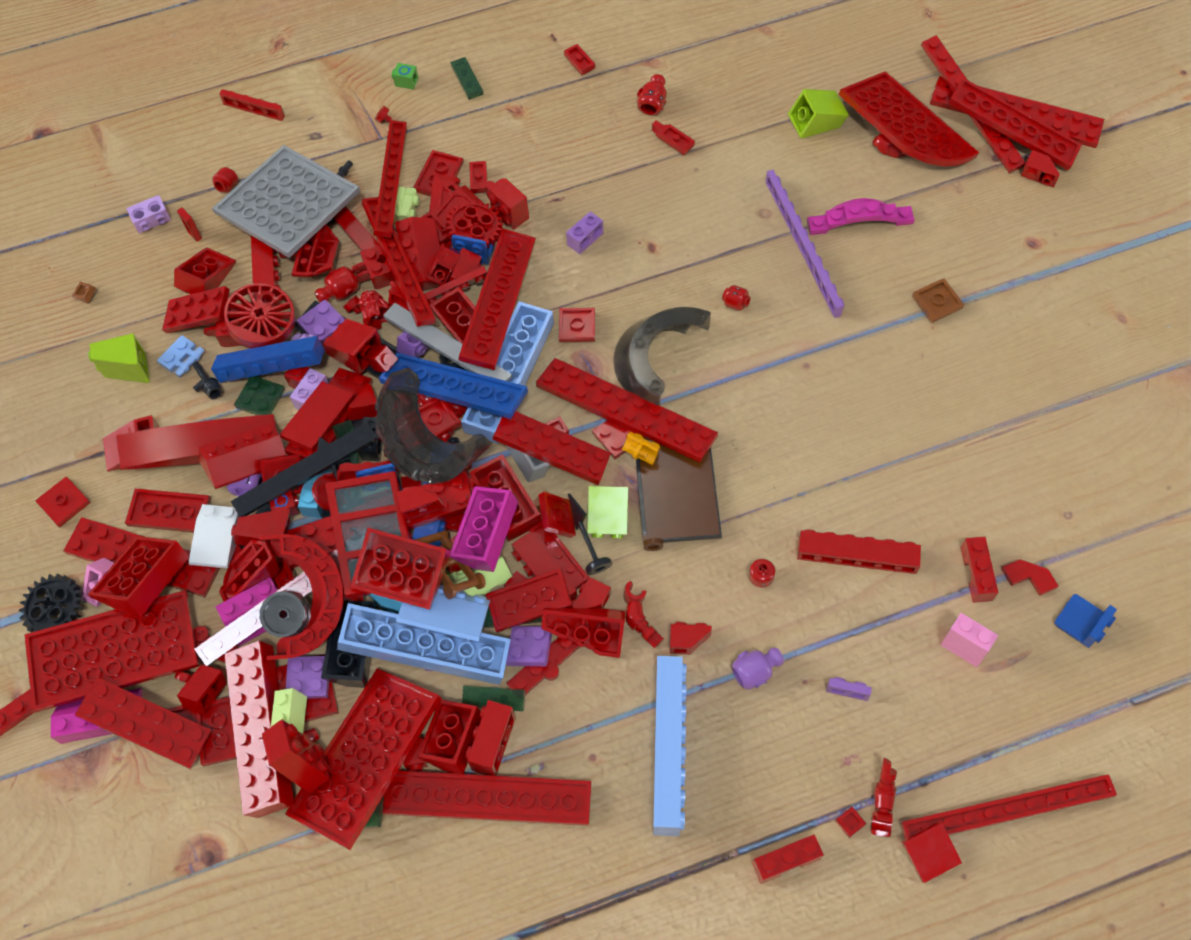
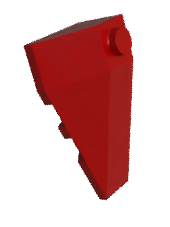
(592, 628)

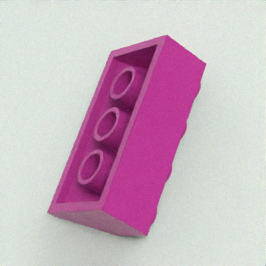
(484, 528)
(69, 728)

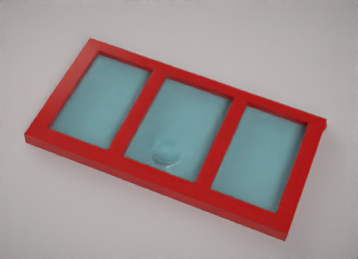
(356, 506)

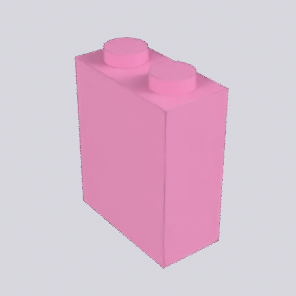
(969, 640)

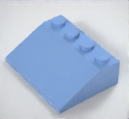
(458, 616)

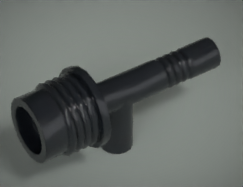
(209, 386)

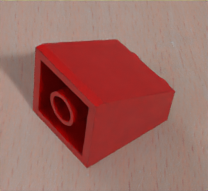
(351, 344)

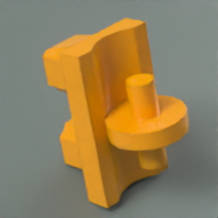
(641, 448)

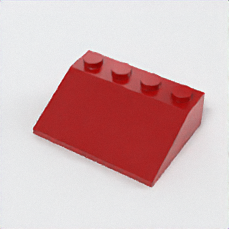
(400, 568)
(140, 575)

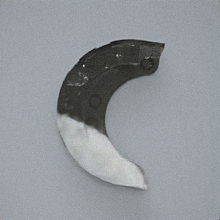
(632, 349)
(410, 442)

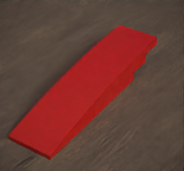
(179, 443)

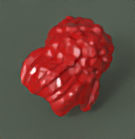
(373, 308)

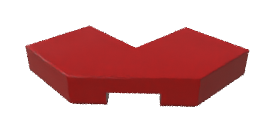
(1039, 576)

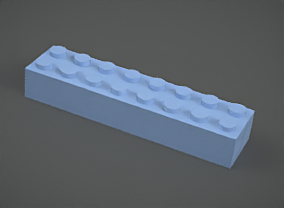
(518, 355)
(381, 637)
(668, 749)

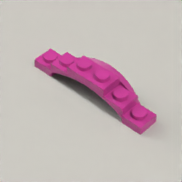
(859, 210)

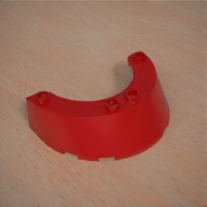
(326, 591)

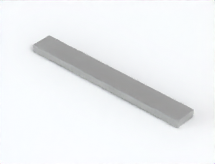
(438, 341)

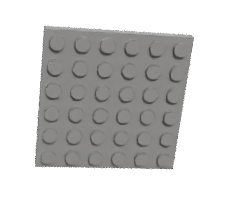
(286, 200)

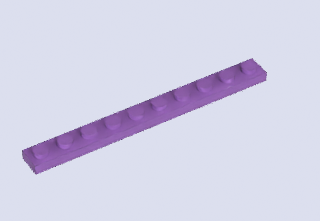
(805, 246)

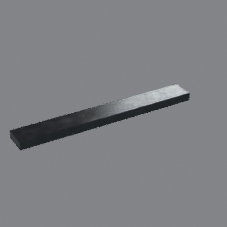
(304, 470)

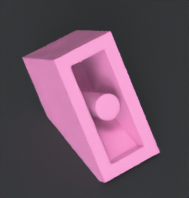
(94, 573)

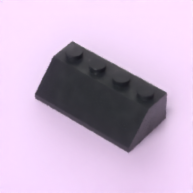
(342, 666)

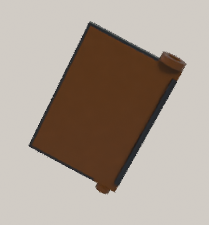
(677, 499)

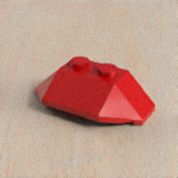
(316, 254)
(249, 568)

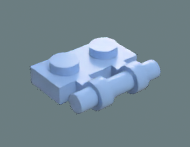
(177, 353)

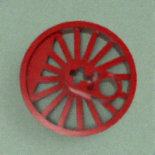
(251, 315)

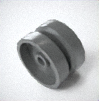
(273, 610)

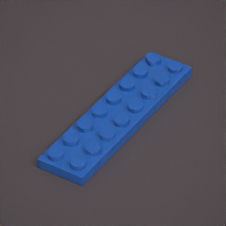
(462, 386)

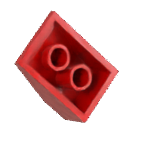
(203, 271)

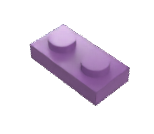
(853, 690)

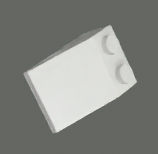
(212, 537)

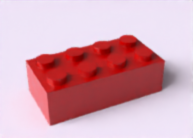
(500, 475)

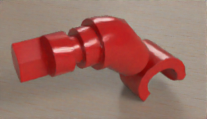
(636, 619)
(884, 801)

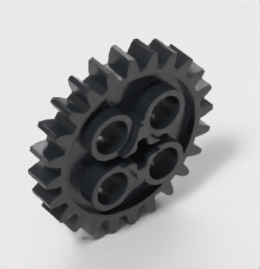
(55, 589)

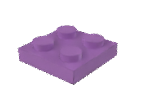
(320, 321)
(529, 646)
(305, 676)

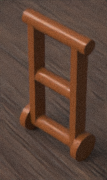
(449, 589)

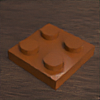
(938, 300)

